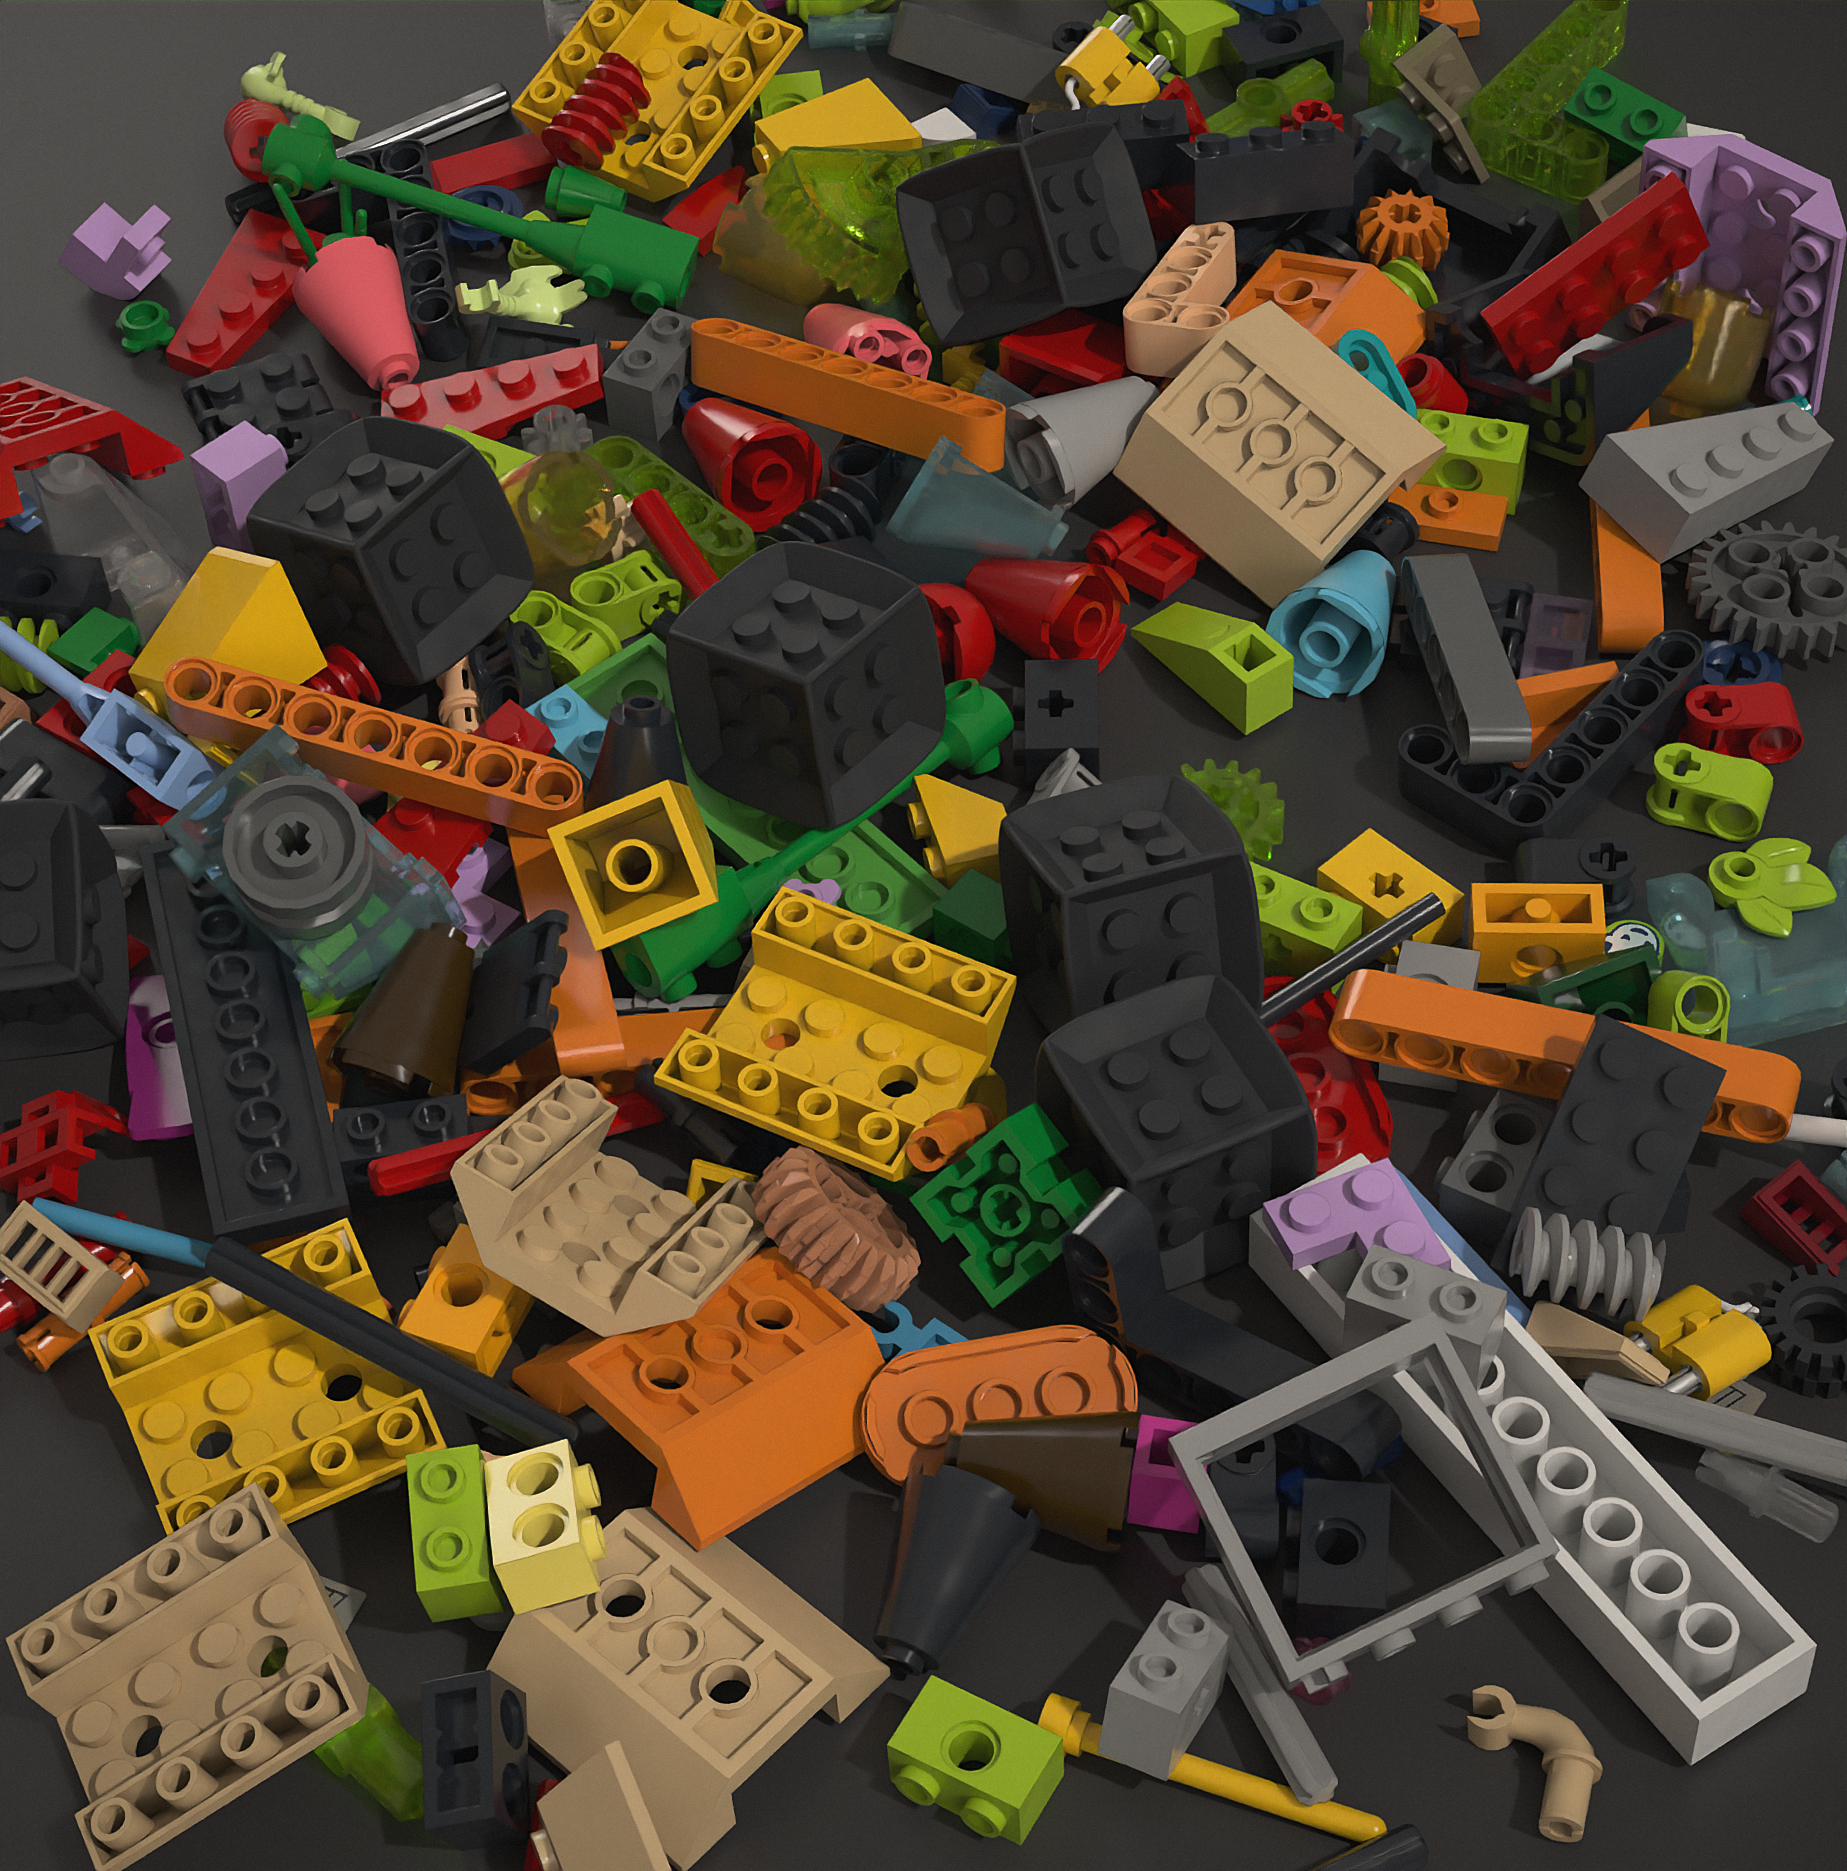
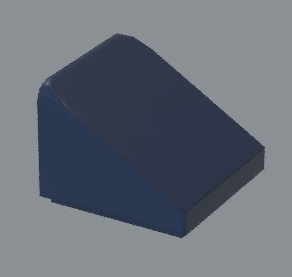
(984, 110)

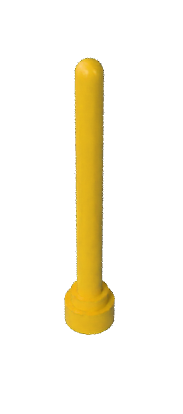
(1080, 1734)

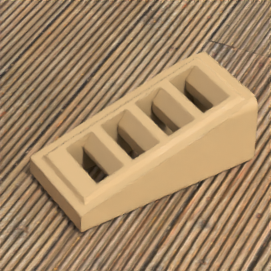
(89, 1293)
(1587, 1346)

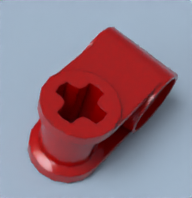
(1744, 721)

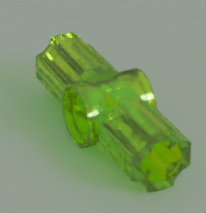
(1389, 36)
(1264, 100)
(373, 1752)

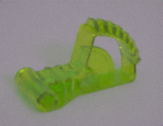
(860, 198)

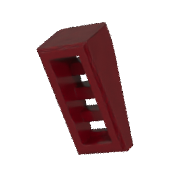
(1783, 1231)

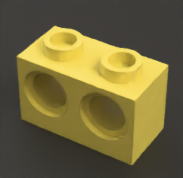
(544, 1526)

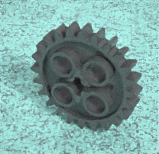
(1745, 592)

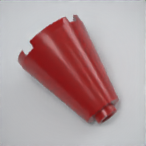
(752, 460)
(1053, 606)

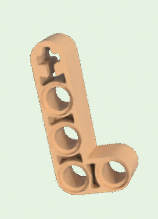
(1181, 301)

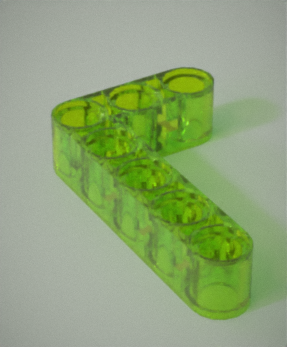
(1515, 112)

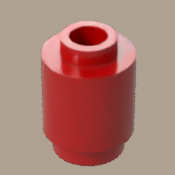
(1432, 384)

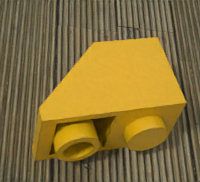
(957, 829)

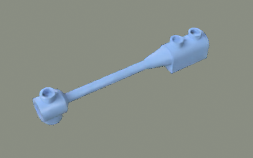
(122, 729)

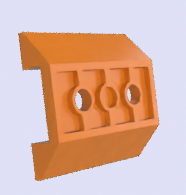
(1331, 299)
(754, 1404)

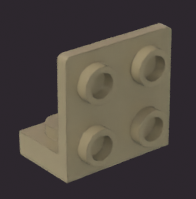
(1439, 87)

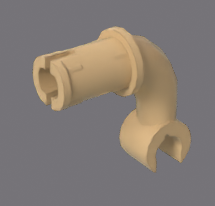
(1566, 1759)

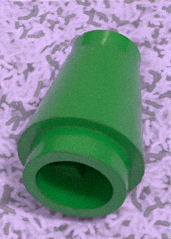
(576, 192)

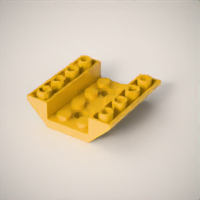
(688, 108)
(864, 1015)
(242, 1369)

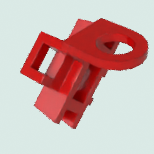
(49, 1169)

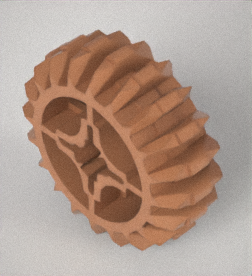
(836, 1229)

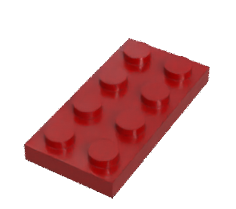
(1596, 278)

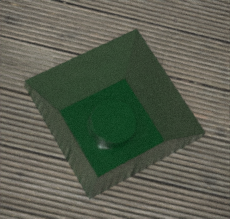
(1604, 984)

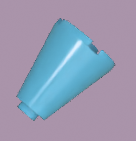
(1338, 625)

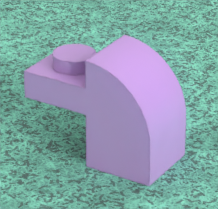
(114, 254)

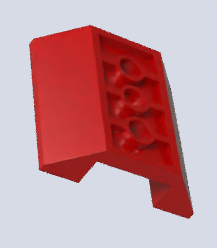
(47, 420)

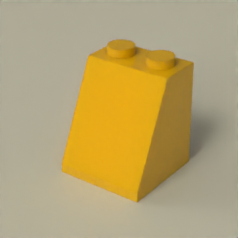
(846, 118)
(232, 613)
(637, 862)

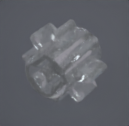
(557, 429)

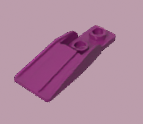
(153, 1065)

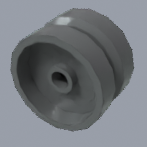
(300, 857)

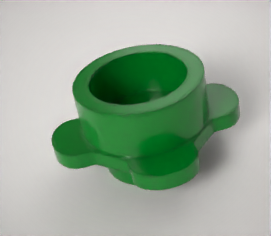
(144, 326)

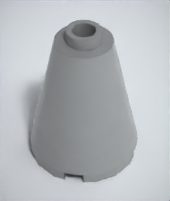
(1073, 437)

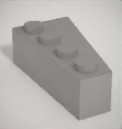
(1703, 473)

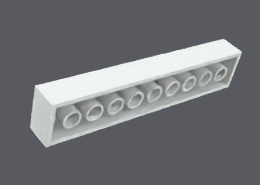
(1634, 1564)

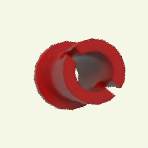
(1109, 544)

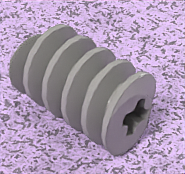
(1587, 1263)

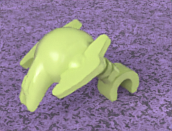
(269, 85)
(525, 297)

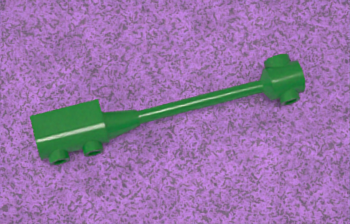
(605, 253)
(664, 957)

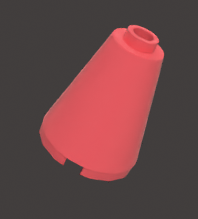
(361, 309)

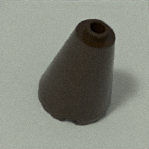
(412, 1019)
(1060, 1466)

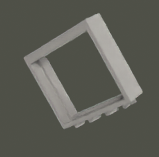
(1313, 1391)

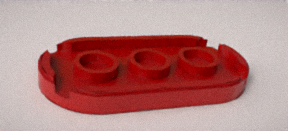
(1339, 1087)

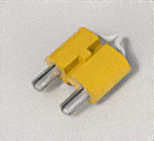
(1102, 73)
(1701, 1343)

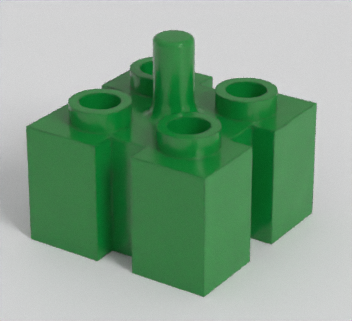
(1009, 1203)

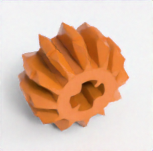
(1402, 228)

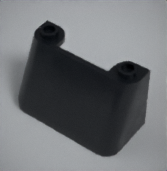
(1483, 237)
(1581, 398)

